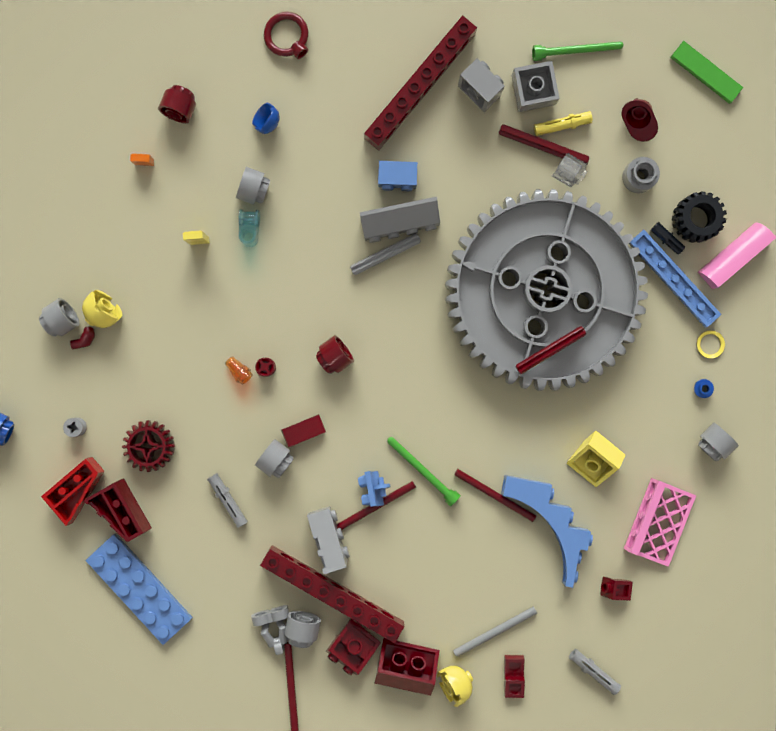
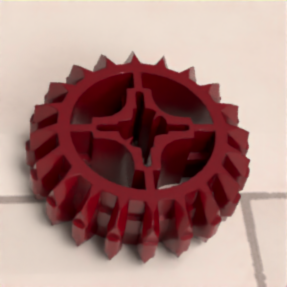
(131, 446)

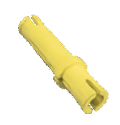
(570, 121)

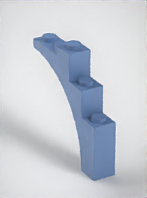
(558, 516)

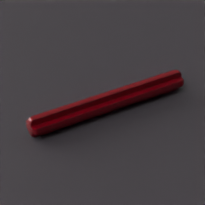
(539, 143)

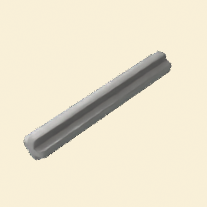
(385, 254)

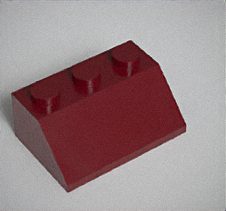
(407, 667)

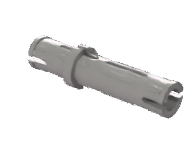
(227, 500)
(611, 685)

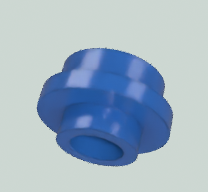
(698, 388)

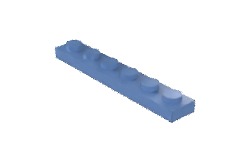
(675, 279)

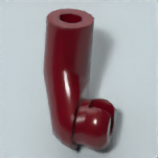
(85, 339)

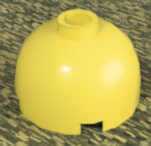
(99, 310)
(456, 684)

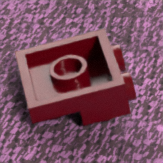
(352, 648)

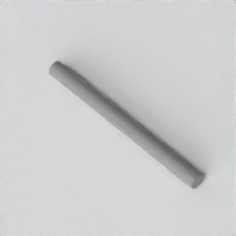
(495, 631)

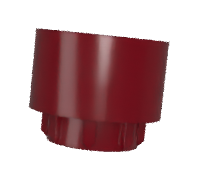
(177, 104)
(334, 355)

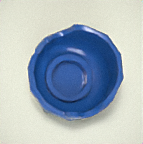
(266, 118)

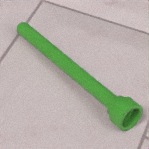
(540, 52)
(450, 495)

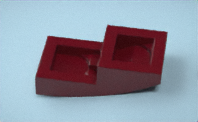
(303, 430)
(514, 676)

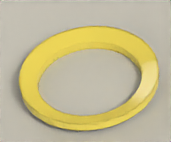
(722, 344)

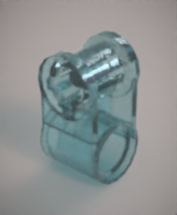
(249, 223)

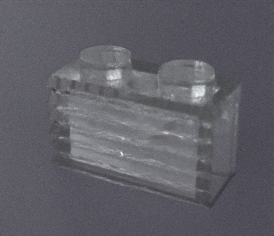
(570, 170)

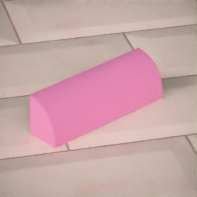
(736, 255)

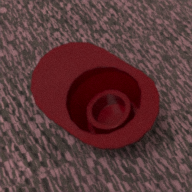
(640, 120)

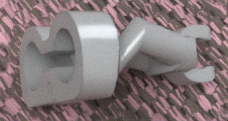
(276, 615)

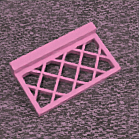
(644, 520)

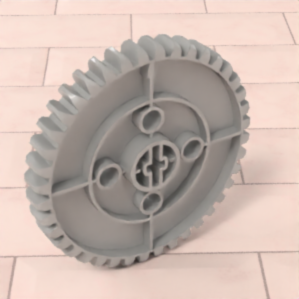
(592, 265)

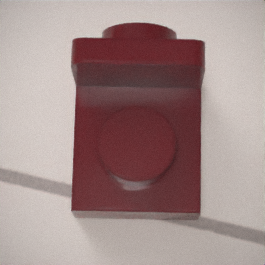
(616, 589)

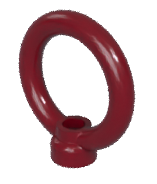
(298, 48)

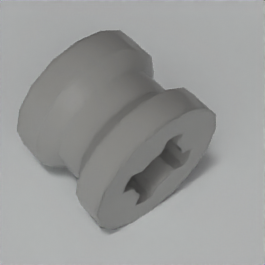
(79, 427)

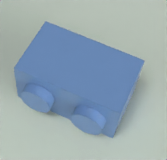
(397, 175)

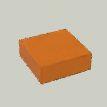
(142, 159)

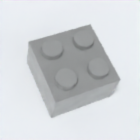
(481, 84)
(535, 86)

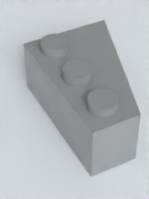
(328, 539)

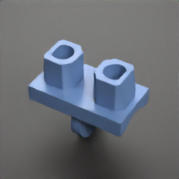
(375, 487)

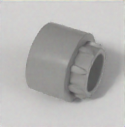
(650, 170)
(252, 186)
(58, 318)
(717, 443)
(274, 459)
(302, 628)

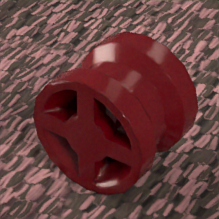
(263, 368)

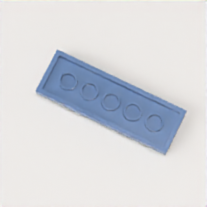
(139, 589)

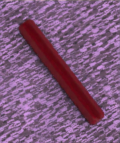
(550, 350)

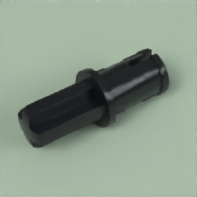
(667, 238)

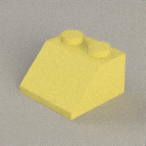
(596, 459)

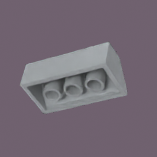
(400, 219)

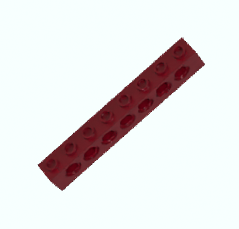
(420, 83)
(333, 594)

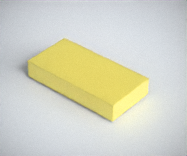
(196, 237)

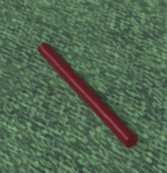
(495, 495)
(368, 510)
(291, 687)

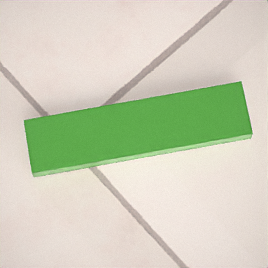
(706, 72)

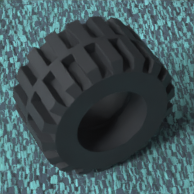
(714, 214)

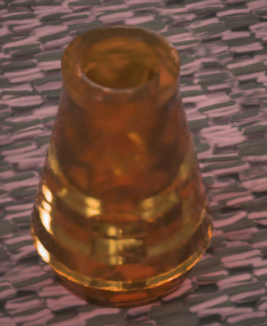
(239, 371)

